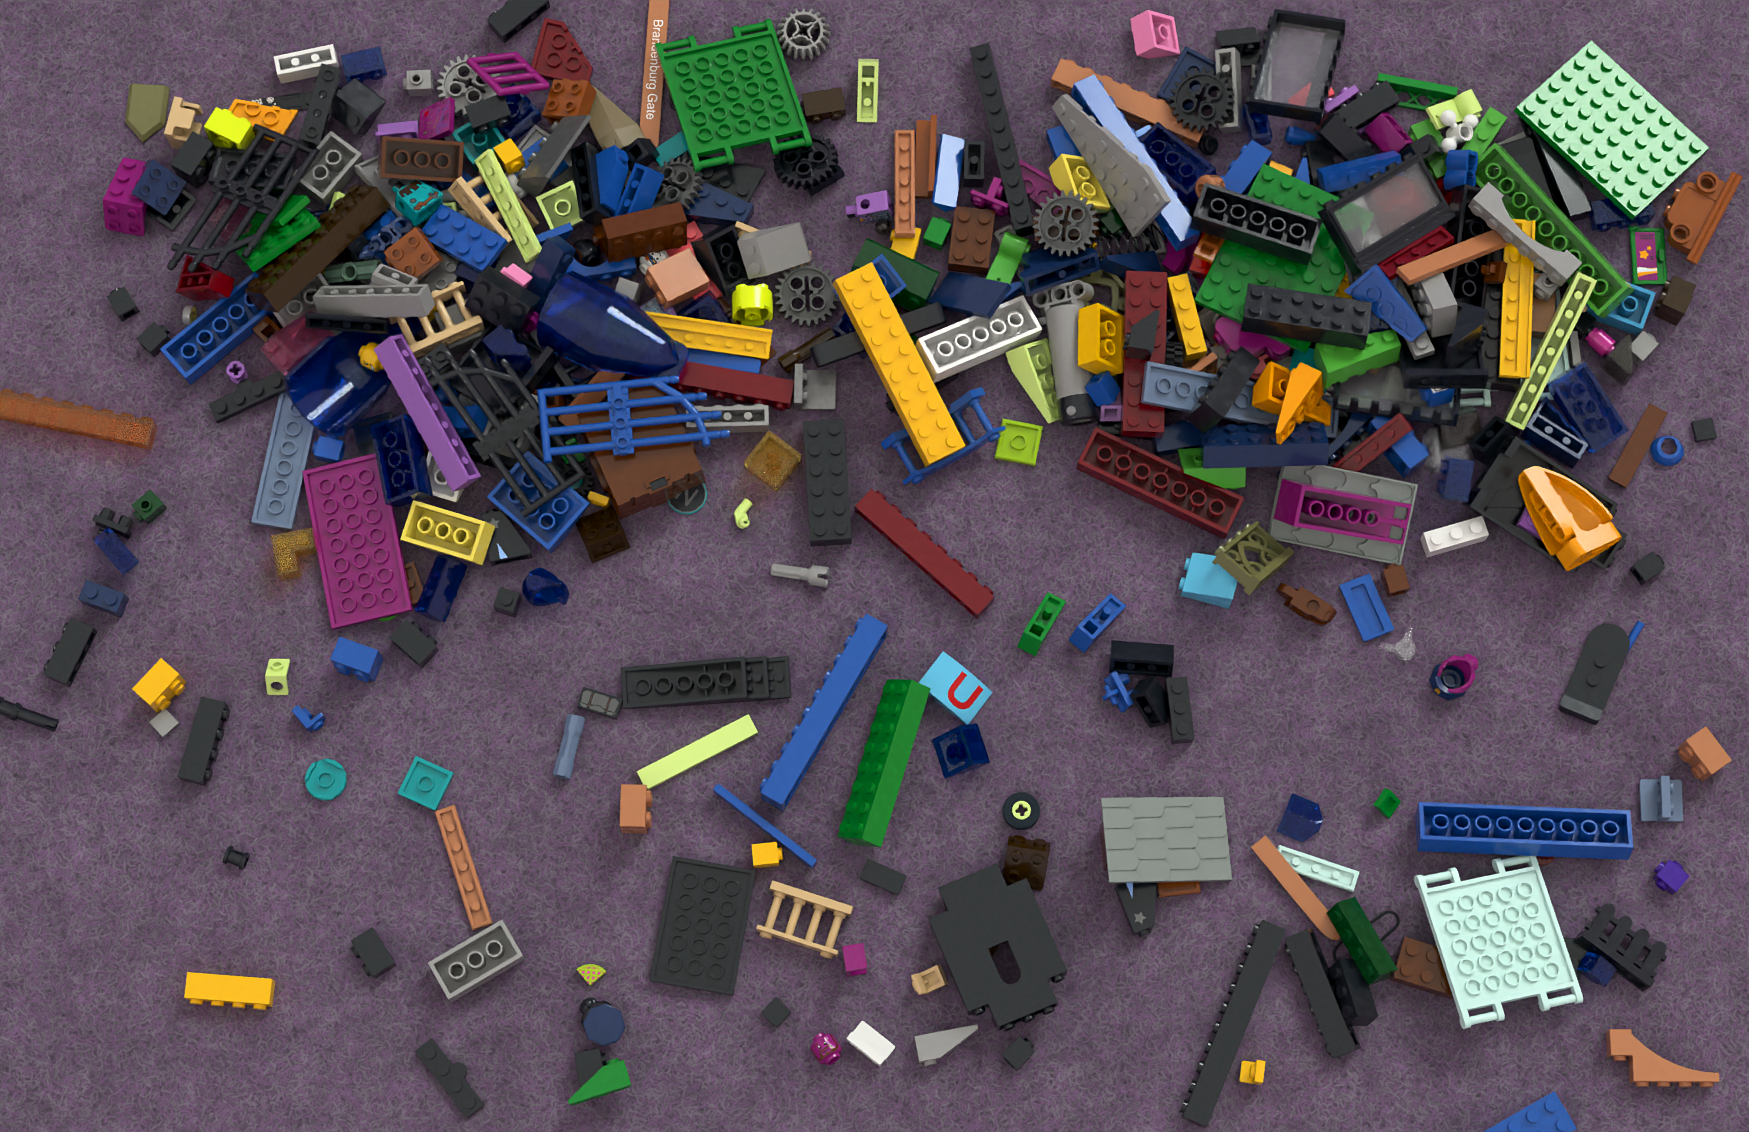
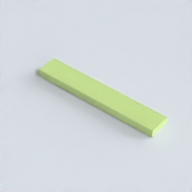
(508, 205)
(697, 752)

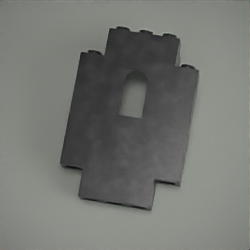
(986, 914)

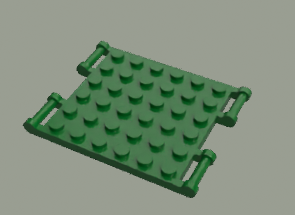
(733, 94)

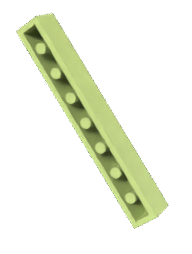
(1550, 349)

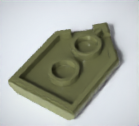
(146, 109)

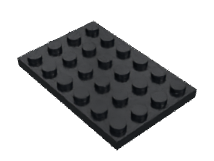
(702, 925)

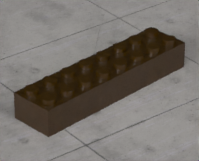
(309, 256)

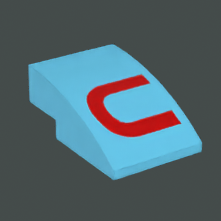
(955, 688)

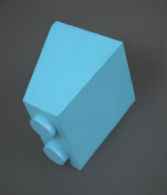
(1207, 581)

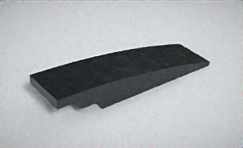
(706, 682)

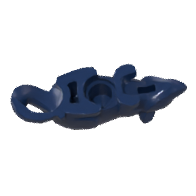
(386, 237)

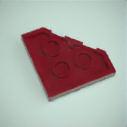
(559, 54)

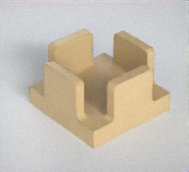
(181, 123)

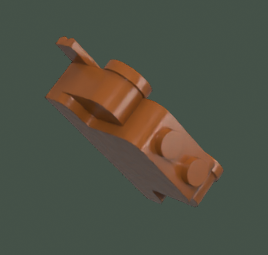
(1697, 212)

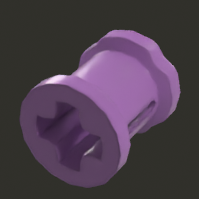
(231, 370)

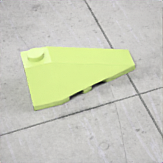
(1033, 370)

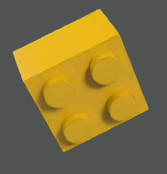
(160, 686)

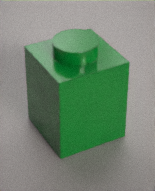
(937, 233)

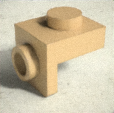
(929, 980)

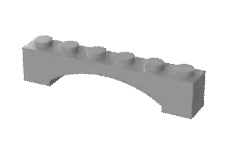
(1554, 263)

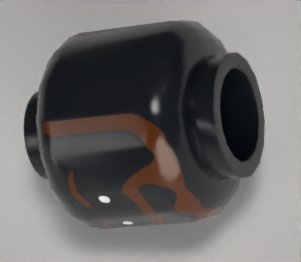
(587, 253)

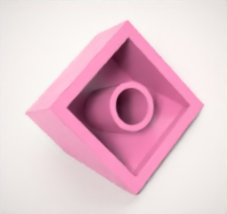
(1154, 35)

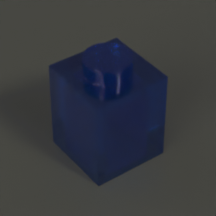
(1596, 969)

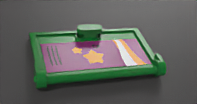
(1647, 248)

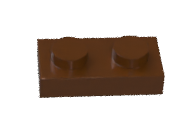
(414, 582)

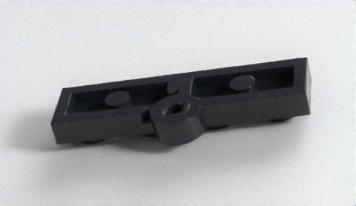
(248, 396)
(450, 1077)

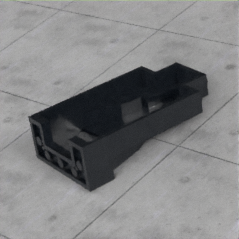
(1500, 500)

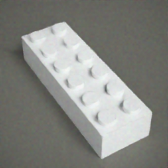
(978, 339)

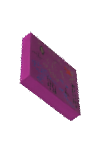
(437, 120)

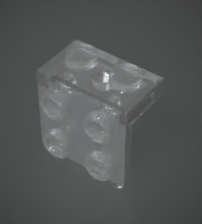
(1436, 452)

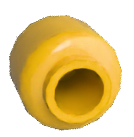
(369, 358)

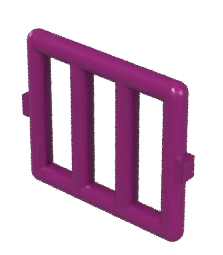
(495, 82)

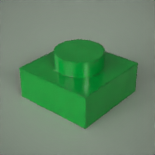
(1387, 803)

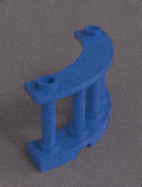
(970, 399)

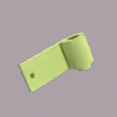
(1462, 105)

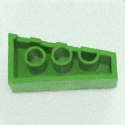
(1340, 362)

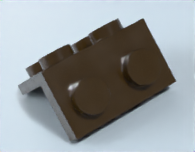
(1026, 860)

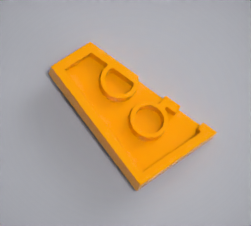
(266, 116)

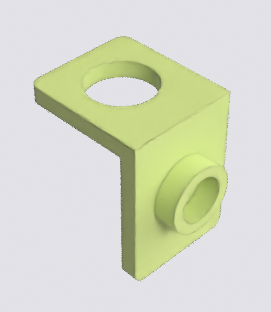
(277, 672)

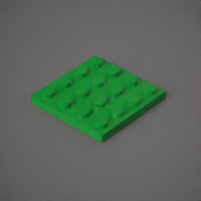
(278, 239)

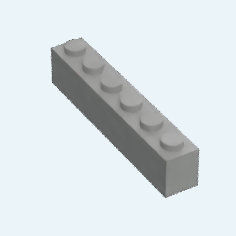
(375, 300)

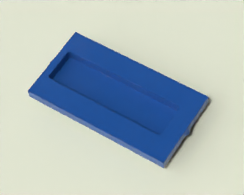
(1366, 607)

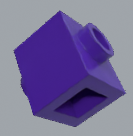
(1670, 876)

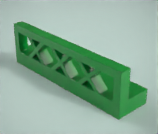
(1419, 88)

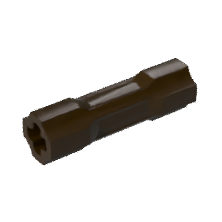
(803, 352)

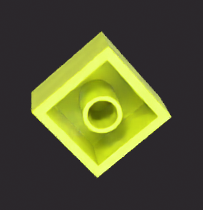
(228, 130)

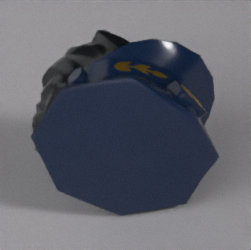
(601, 1021)

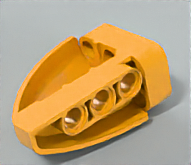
(1567, 516)

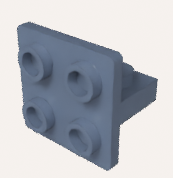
(1661, 800)

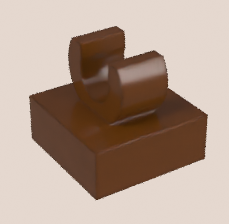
(1494, 272)

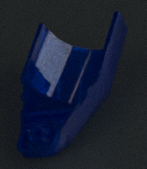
(606, 331)
(334, 387)

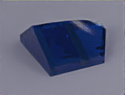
(1300, 819)

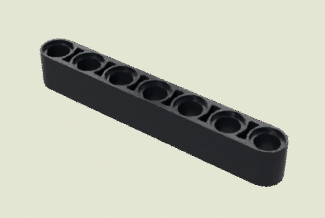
(851, 344)

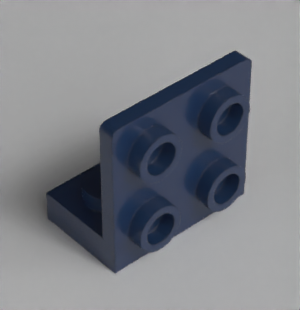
(158, 187)

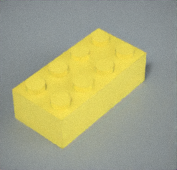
(447, 532)

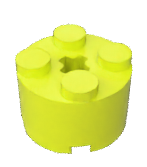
(752, 304)

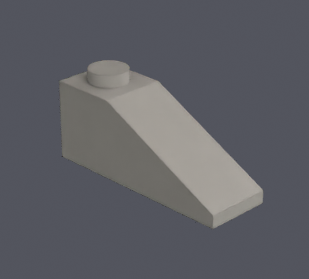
(938, 1044)

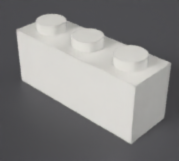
(304, 63)
(1454, 536)

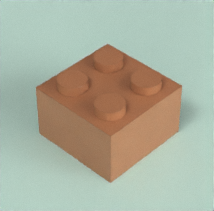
(1703, 754)
(634, 809)

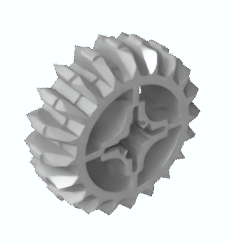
(796, 20)

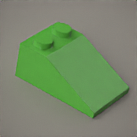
(1224, 477)

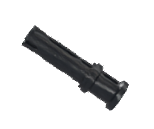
(16, 712)

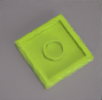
(1019, 442)

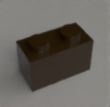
(823, 105)

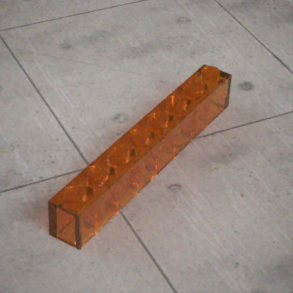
(77, 420)

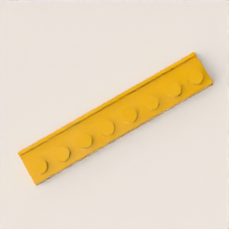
(1517, 309)
(716, 336)

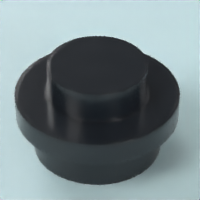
(1208, 145)

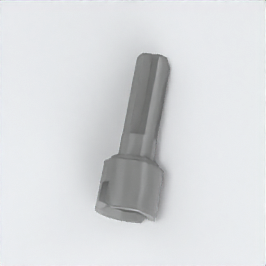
(808, 574)

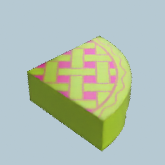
(591, 973)

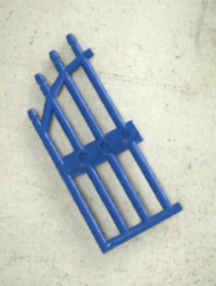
(620, 418)

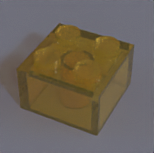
(772, 461)

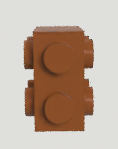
(568, 99)
(413, 254)

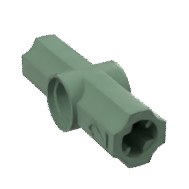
(345, 271)

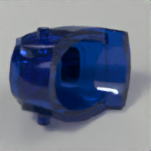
(544, 588)

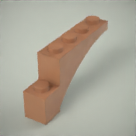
(1648, 1067)

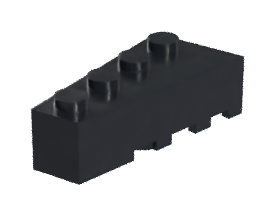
(1223, 389)

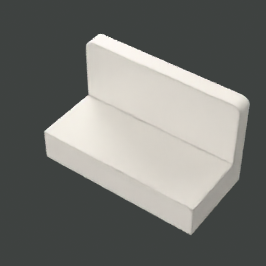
(870, 1043)

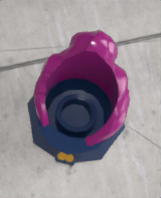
(1454, 676)

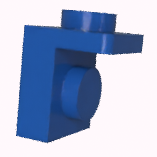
(305, 716)

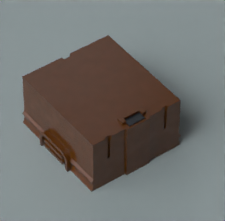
(653, 471)

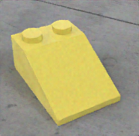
(1074, 174)

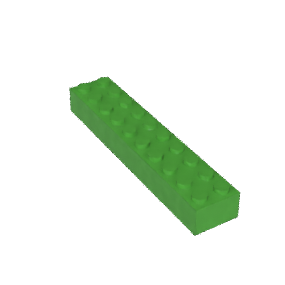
(1552, 227)

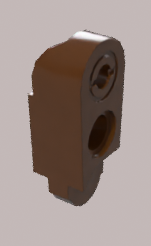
(1306, 604)

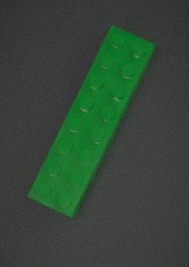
(883, 762)

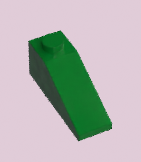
(1041, 624)
(606, 1081)

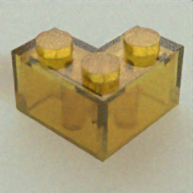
(288, 548)

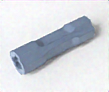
(572, 732)

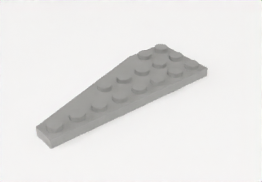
(1122, 176)

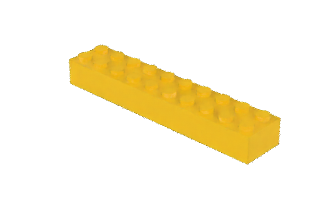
(898, 364)

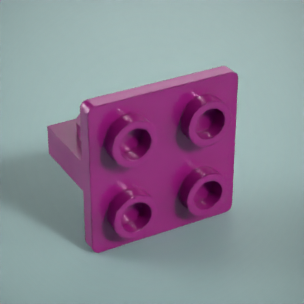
(992, 199)

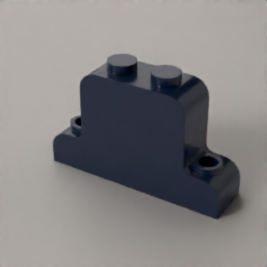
(1047, 270)

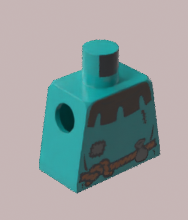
(416, 200)

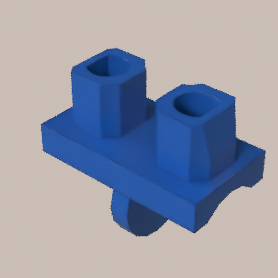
(1116, 691)

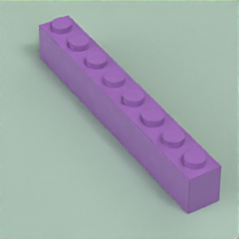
(427, 412)

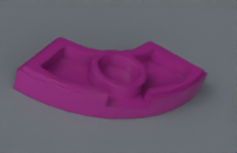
(1174, 260)

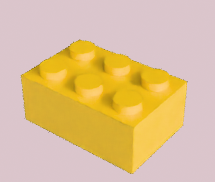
(1100, 340)

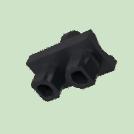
(105, 519)

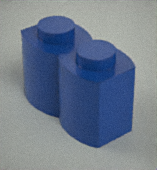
(1460, 168)

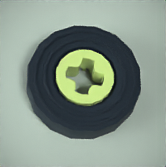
(1027, 802)

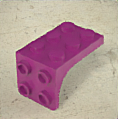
(122, 209)

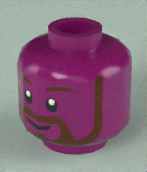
(826, 1048)

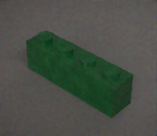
(1361, 941)

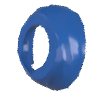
(1662, 458)

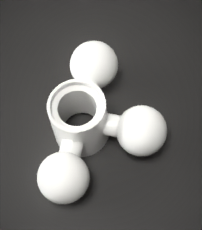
(1457, 133)

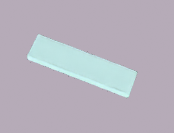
(1320, 869)

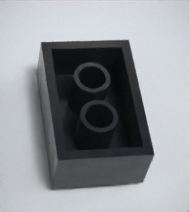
(502, 301)

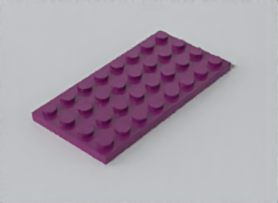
(356, 542)

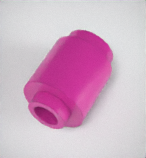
(1600, 341)

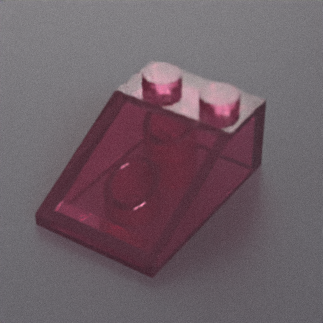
(293, 344)

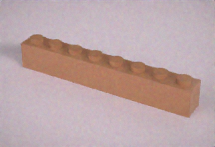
(1133, 104)

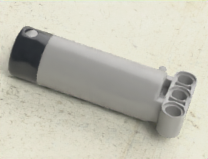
(1061, 317)

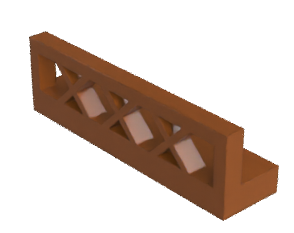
(925, 158)

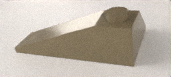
(611, 124)

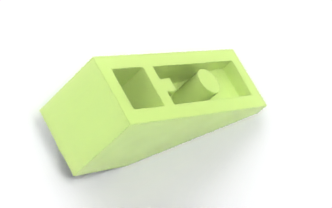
(867, 90)

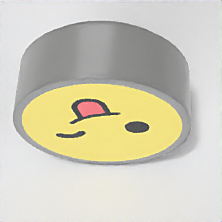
(189, 314)

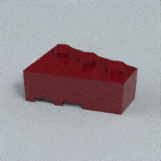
(203, 283)

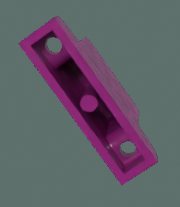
(1230, 336)

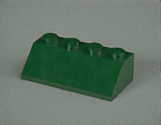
(917, 277)

